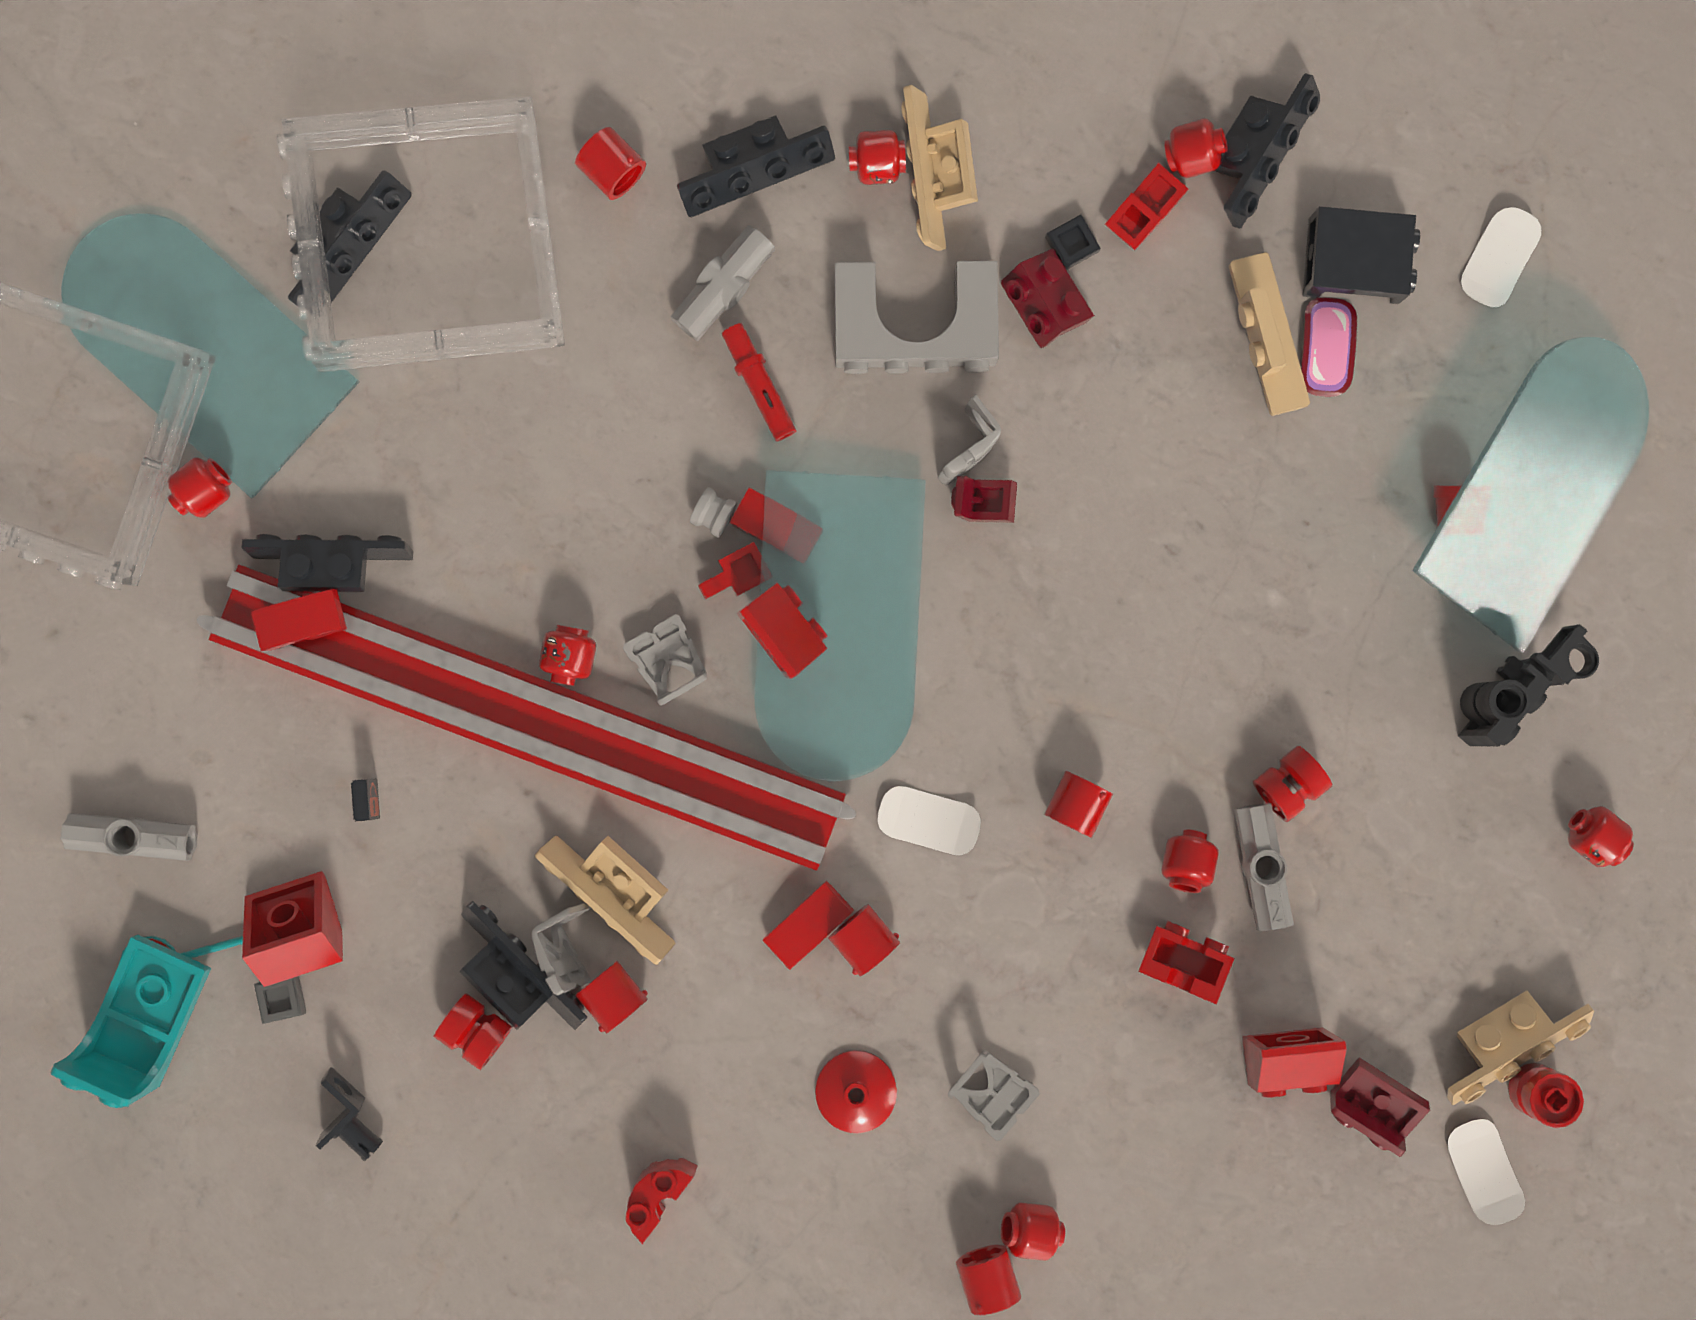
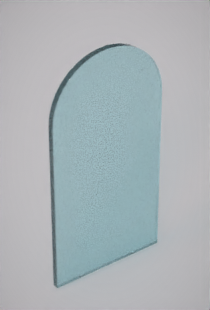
(172, 284)
(1540, 487)
(856, 565)

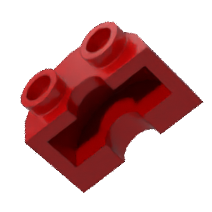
(1187, 963)
(654, 1184)

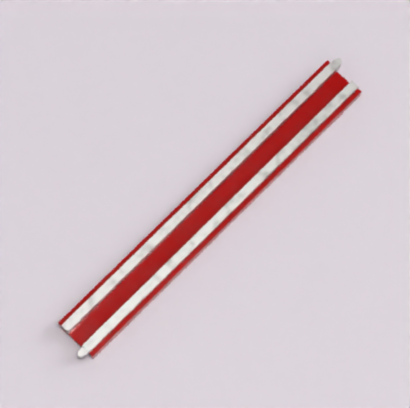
(546, 724)

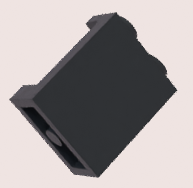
(1360, 253)

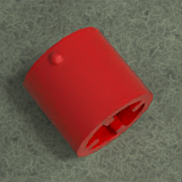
(610, 163)
(1078, 804)
(864, 940)
(612, 997)
(988, 1280)

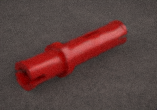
(750, 366)

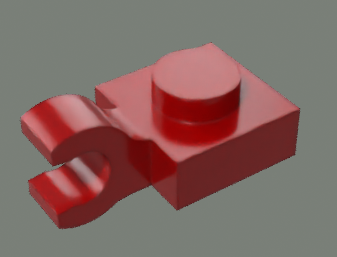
(740, 571)

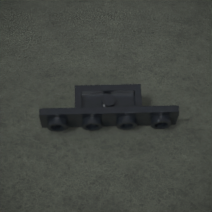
(1259, 144)
(753, 161)
(354, 228)
(325, 564)
(510, 977)

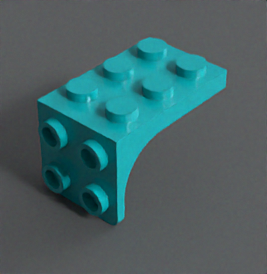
(136, 1025)

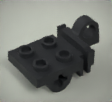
(1500, 705)

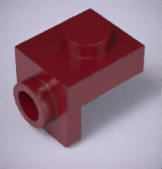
(984, 500)

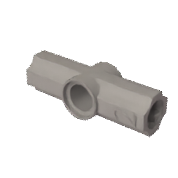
(723, 282)
(107, 836)
(1268, 893)

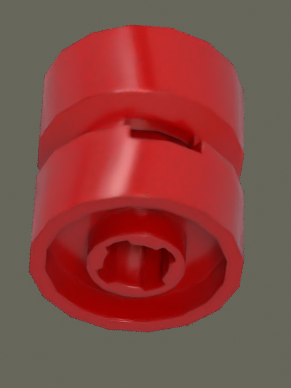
(1302, 773)
(473, 1031)
(1546, 1095)

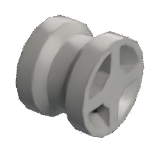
(713, 512)

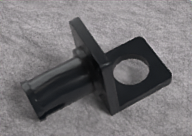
(346, 1125)

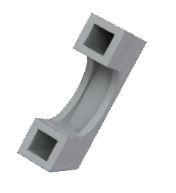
(967, 342)

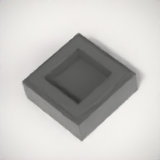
(280, 1000)

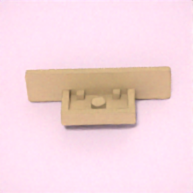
(940, 166)
(1269, 334)
(614, 889)
(1509, 1039)

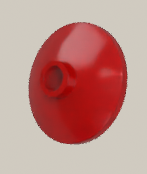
(851, 1071)

